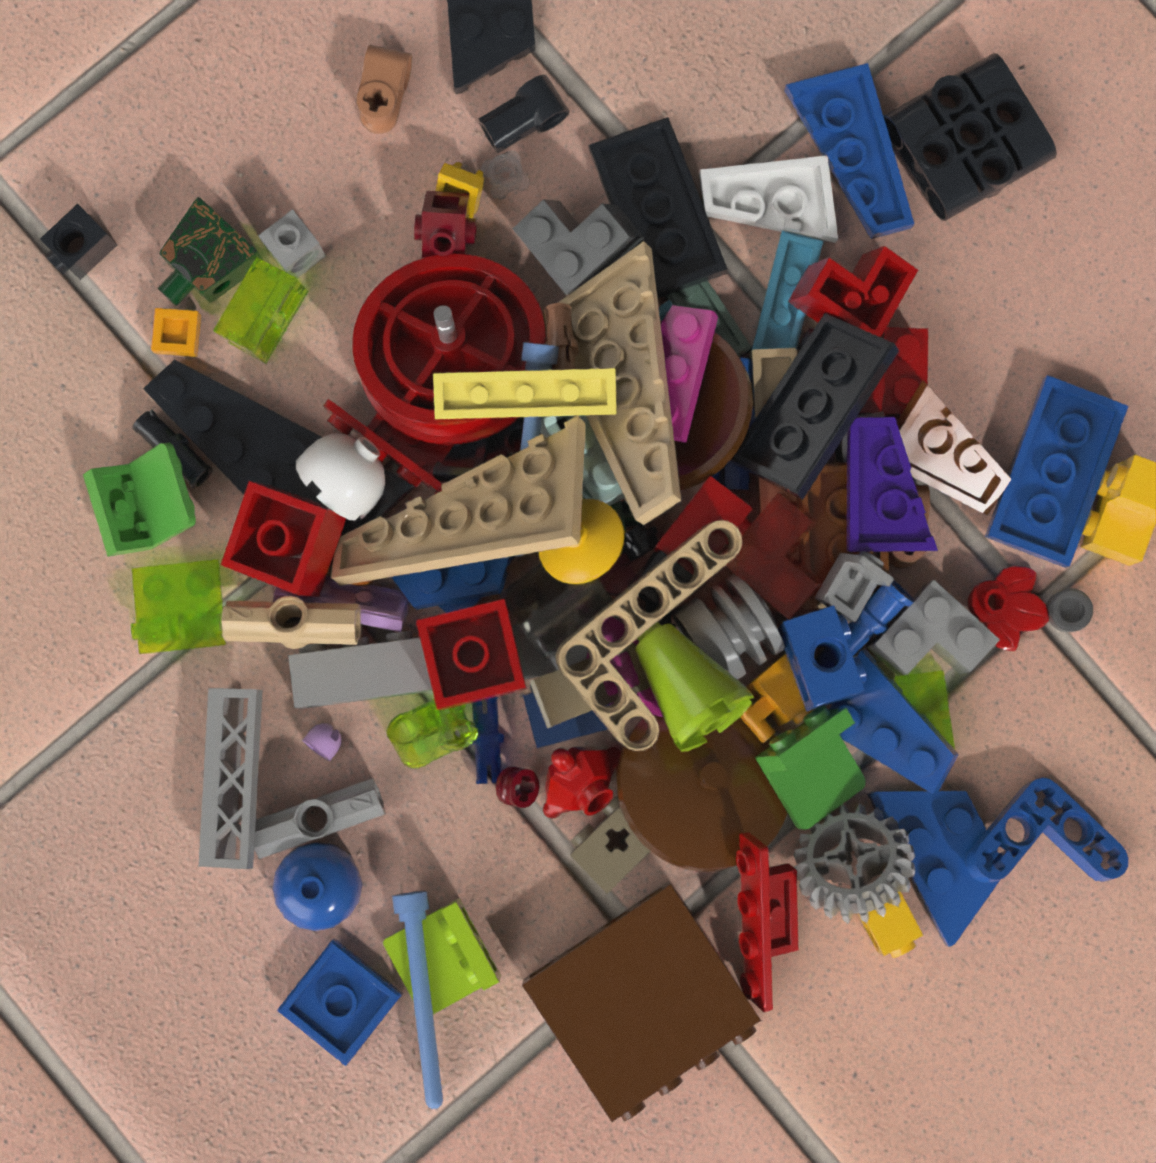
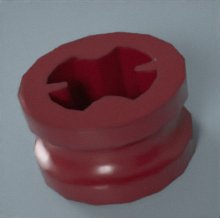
(520, 797)

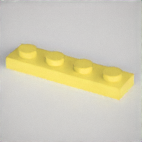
(525, 393)

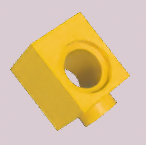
(894, 931)

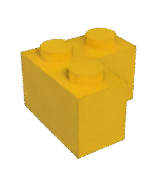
(1124, 512)

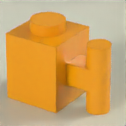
(775, 696)

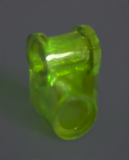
(429, 733)

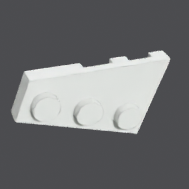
(774, 196)

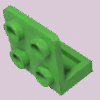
(141, 501)
(813, 766)

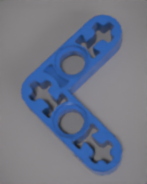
(1037, 820)

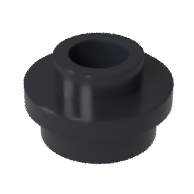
(639, 541)

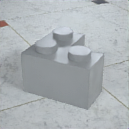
(937, 624)

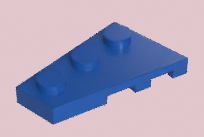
(895, 731)

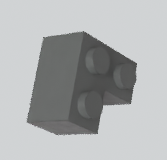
(572, 250)

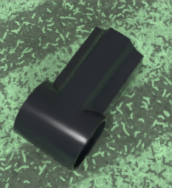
(533, 109)

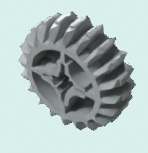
(819, 864)

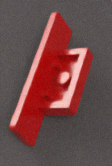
(412, 455)
(768, 917)

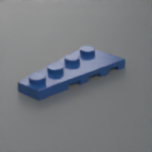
(850, 129)

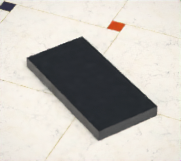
(655, 190)
(814, 405)

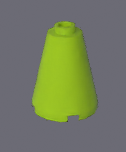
(689, 686)

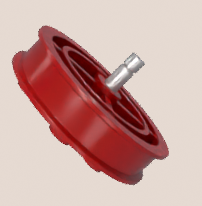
(441, 319)

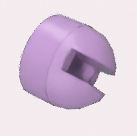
(323, 740)

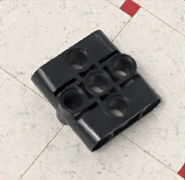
(1008, 147)

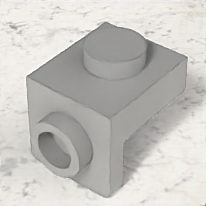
(852, 583)

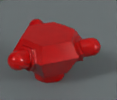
(579, 780)

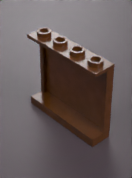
(641, 1003)

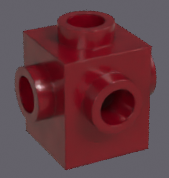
(445, 224)

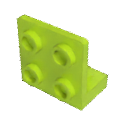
(454, 956)

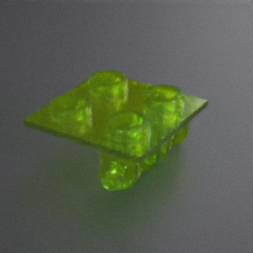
(177, 606)

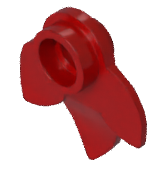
(1014, 607)

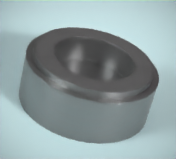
(1069, 610)

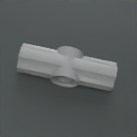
(343, 810)

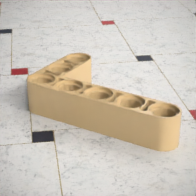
(636, 623)

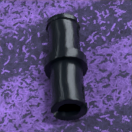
(157, 432)

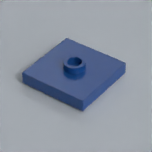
(339, 1001)

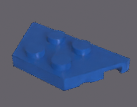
(454, 583)
(942, 833)

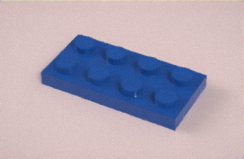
(1056, 471)

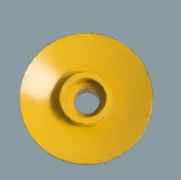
(598, 548)

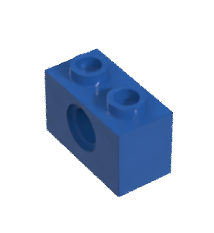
(818, 684)

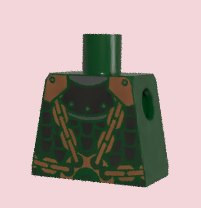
(204, 256)

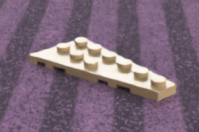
(621, 329)

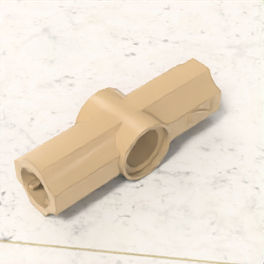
(265, 620)

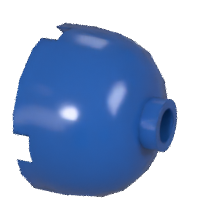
(317, 886)

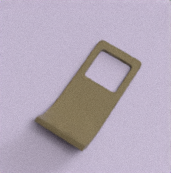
(562, 702)

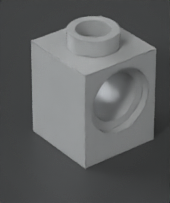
(292, 245)

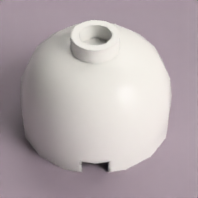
(345, 472)

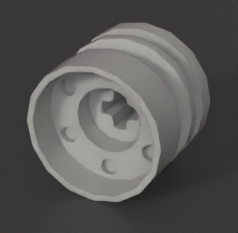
(731, 627)

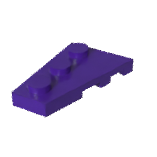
(881, 492)

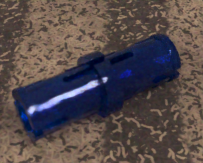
(487, 741)

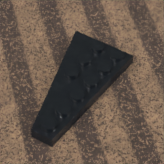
(249, 438)

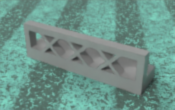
(223, 778)

